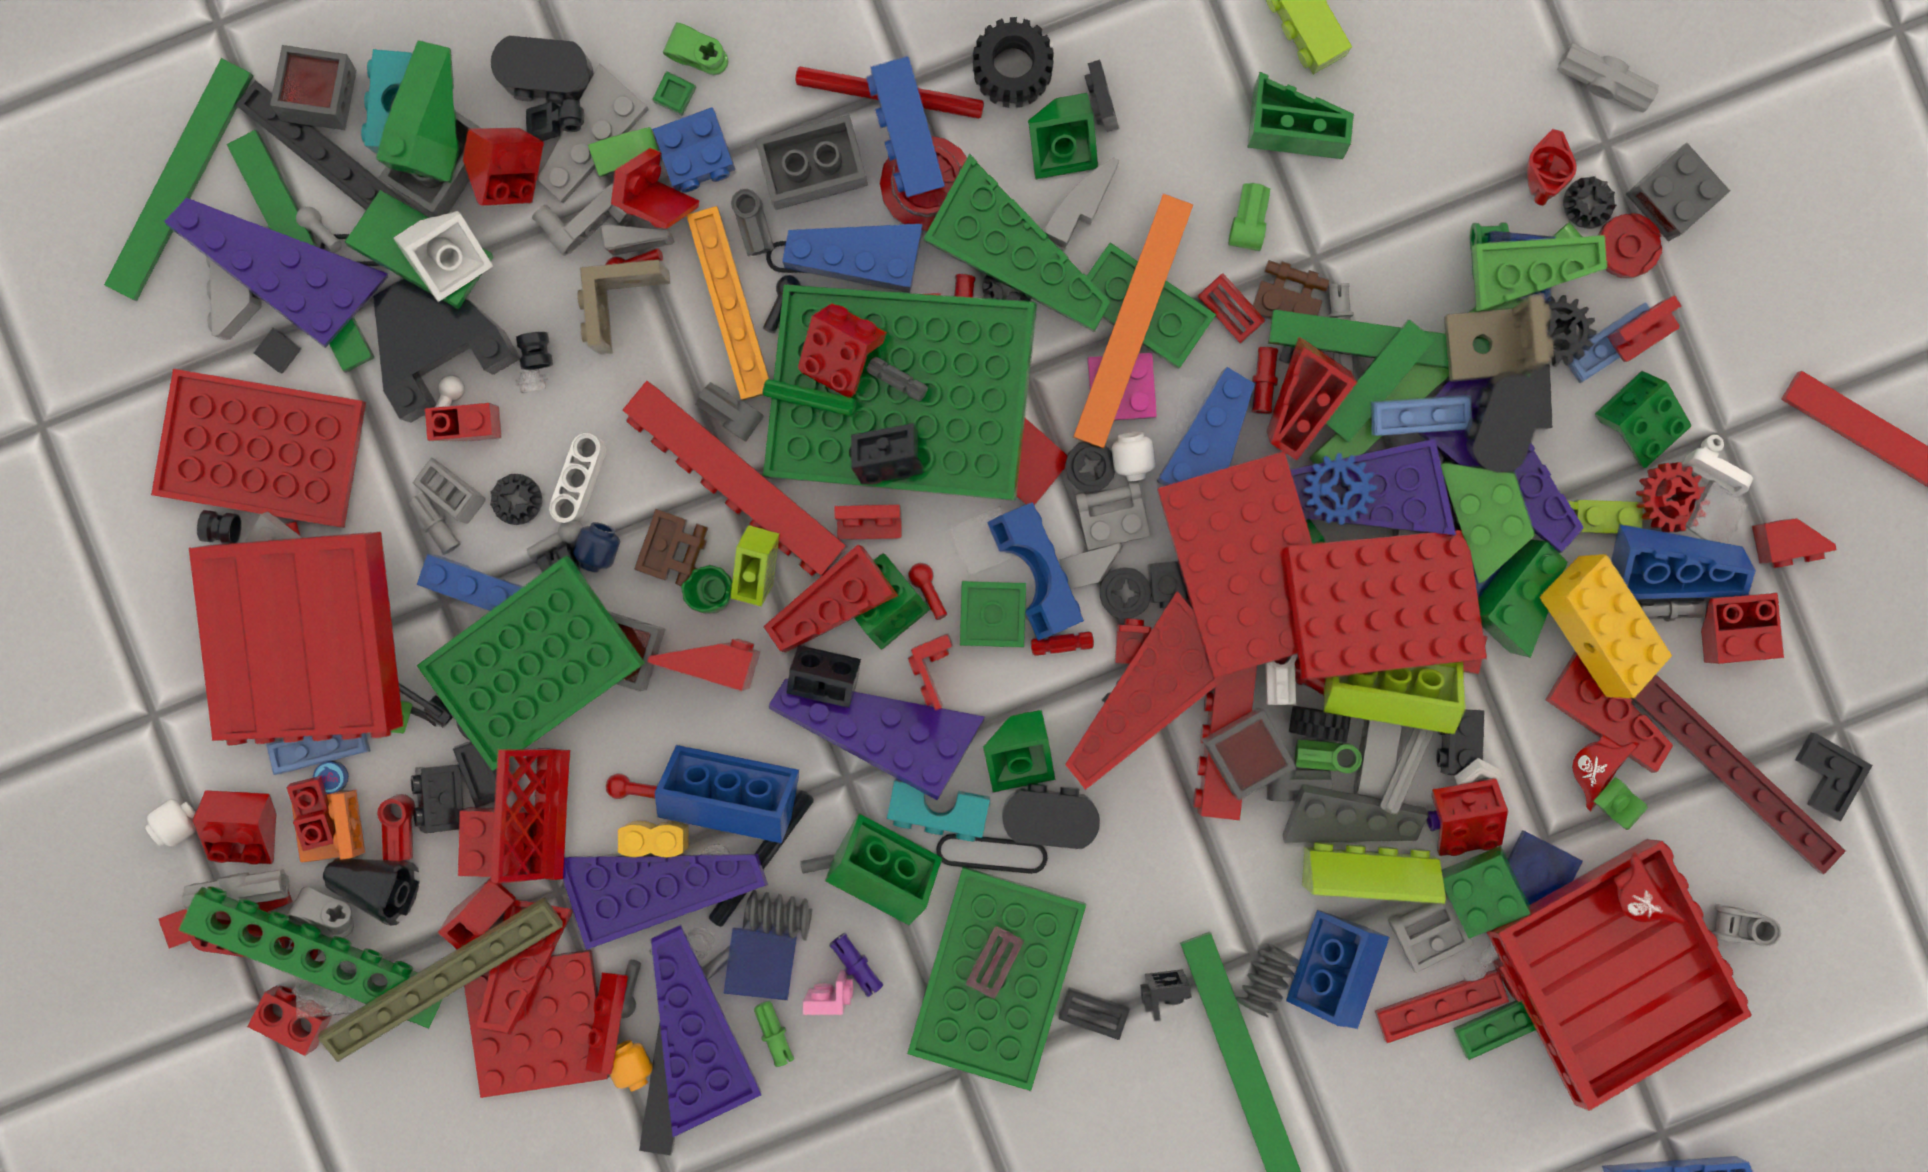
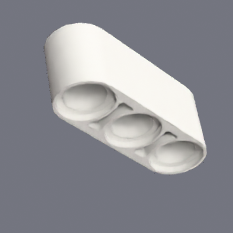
(574, 462)

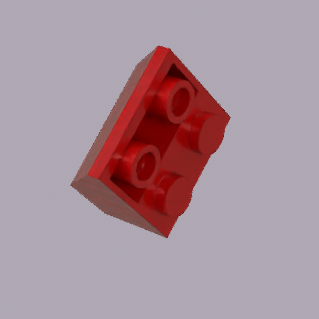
(502, 165)
(1742, 629)
(236, 827)

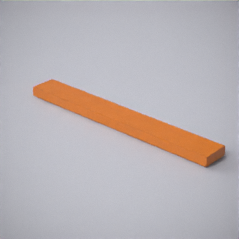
(1133, 321)

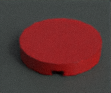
(1631, 245)

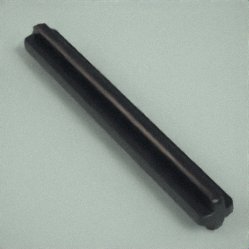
(765, 852)

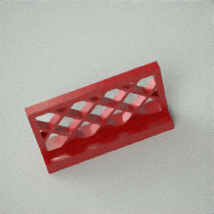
(547, 814)

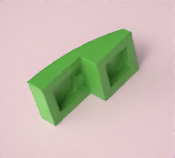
(619, 149)

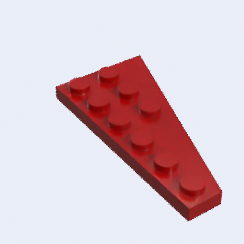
(1154, 690)

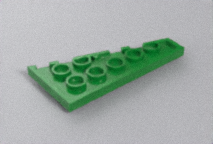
(1002, 241)

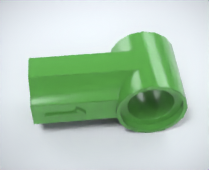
(1248, 225)
(1324, 755)

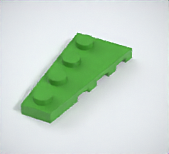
(1525, 267)

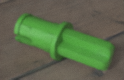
(773, 1034)

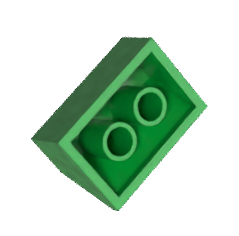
(884, 870)

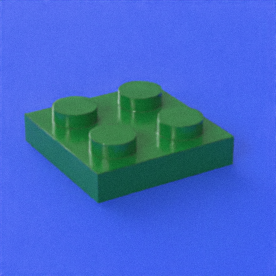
(992, 614)

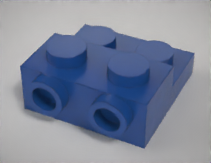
(694, 150)

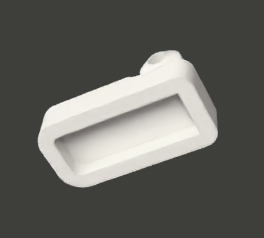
(1706, 464)

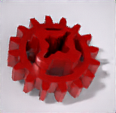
(1662, 484)

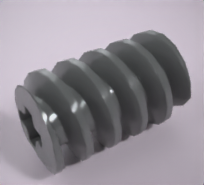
(777, 915)
(1268, 981)

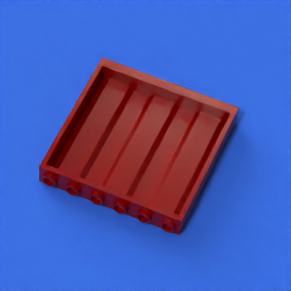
(297, 638)
(1618, 991)

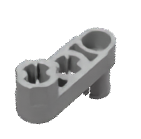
(571, 235)

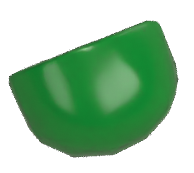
(707, 589)

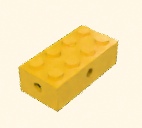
(1606, 626)

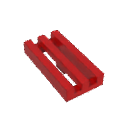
(1239, 299)

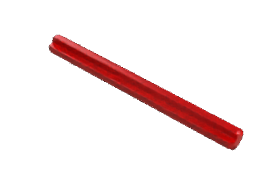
(859, 87)

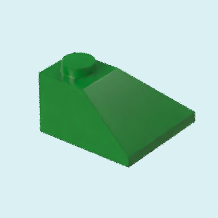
(1063, 137)
(1019, 753)

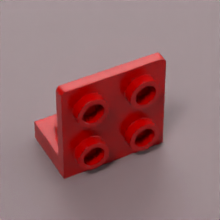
(641, 194)
(935, 650)
(1470, 817)

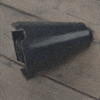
(374, 886)

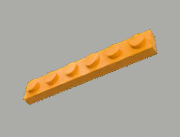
(729, 301)

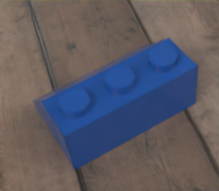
(1337, 970)

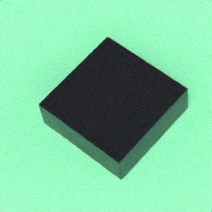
(277, 350)

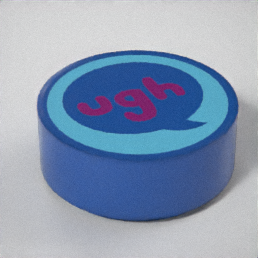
(333, 775)

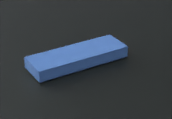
(1602, 351)
(1420, 415)
(306, 753)

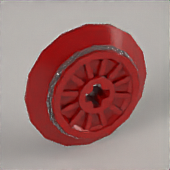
(924, 206)

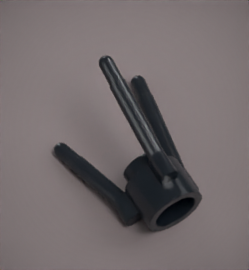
(435, 710)

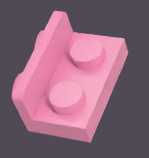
(829, 1001)

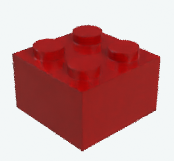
(476, 841)

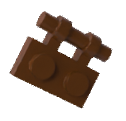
(1275, 297)
(662, 543)

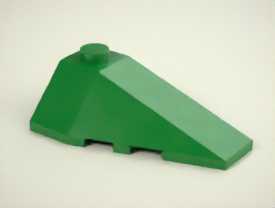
(421, 123)

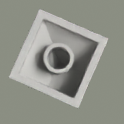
(443, 253)

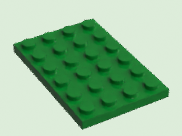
(530, 662)
(1008, 1033)

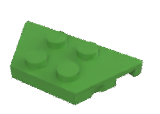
(1489, 514)

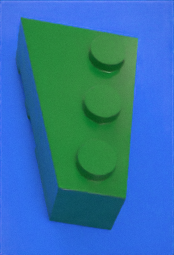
(1297, 123)
(1512, 601)

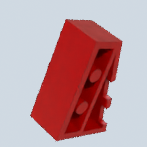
(1307, 398)

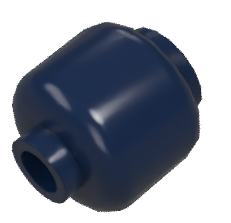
(596, 547)

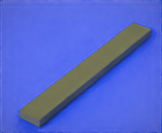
(440, 979)

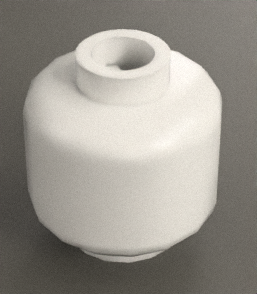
(1133, 455)
(171, 823)

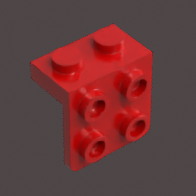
(838, 348)

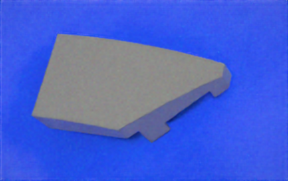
(1089, 566)

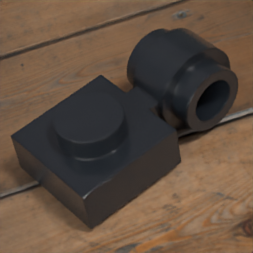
(545, 119)

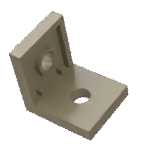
(594, 296)
(1514, 335)

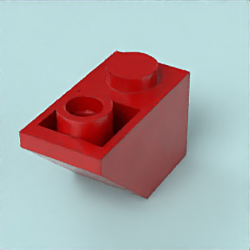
(463, 422)
(1789, 539)
(476, 914)

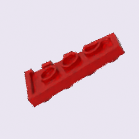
(834, 598)
(1617, 718)
(515, 979)

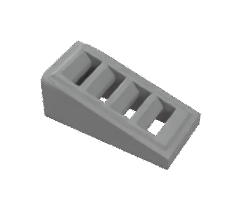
(630, 239)
(465, 503)

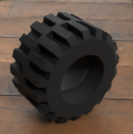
(1013, 36)

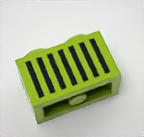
(754, 565)

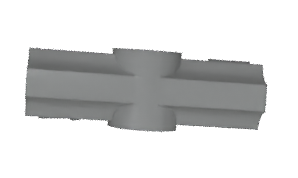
(1608, 77)
(253, 887)

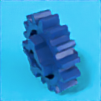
(1354, 488)

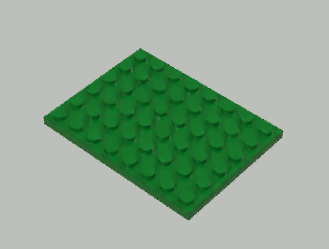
(968, 423)

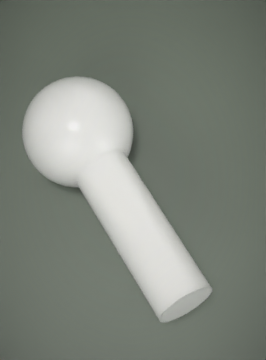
(450, 389)

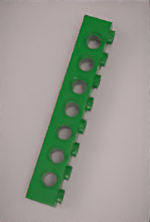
(202, 923)

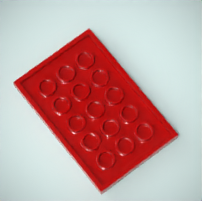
(258, 448)
(1232, 558)
(1384, 604)

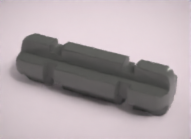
(897, 379)

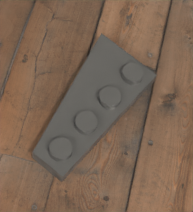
(1348, 817)

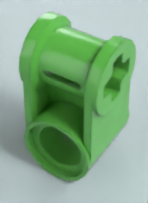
(691, 48)

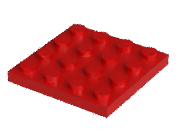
(549, 1037)

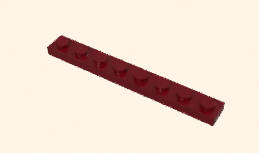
(1739, 775)

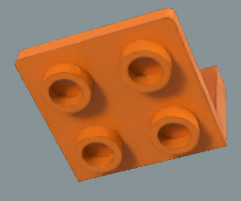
(348, 834)

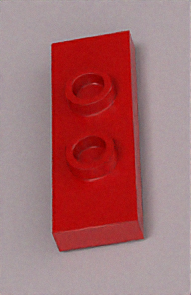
(606, 1023)

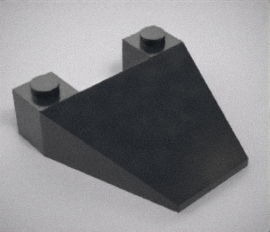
(423, 334)

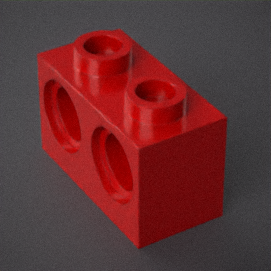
(286, 1029)

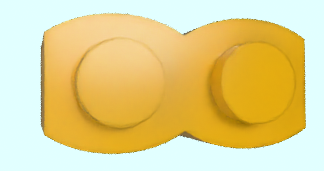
(645, 837)

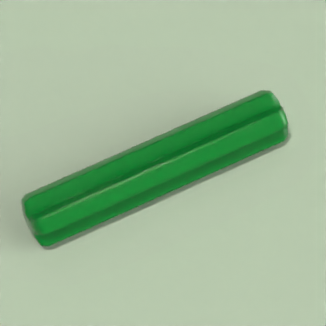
(809, 397)

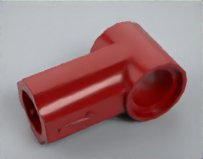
(397, 832)

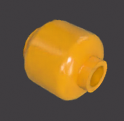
(631, 1066)

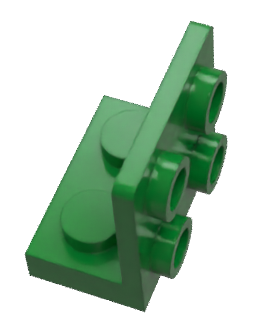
(1645, 416)
(896, 615)

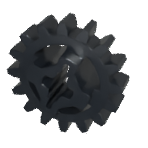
(1568, 340)

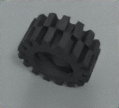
(1318, 724)

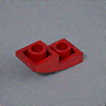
(312, 813)

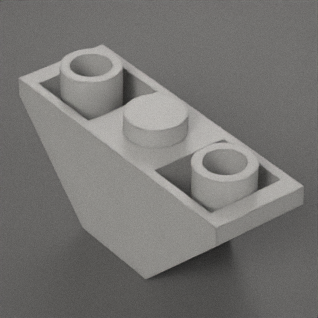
(230, 303)

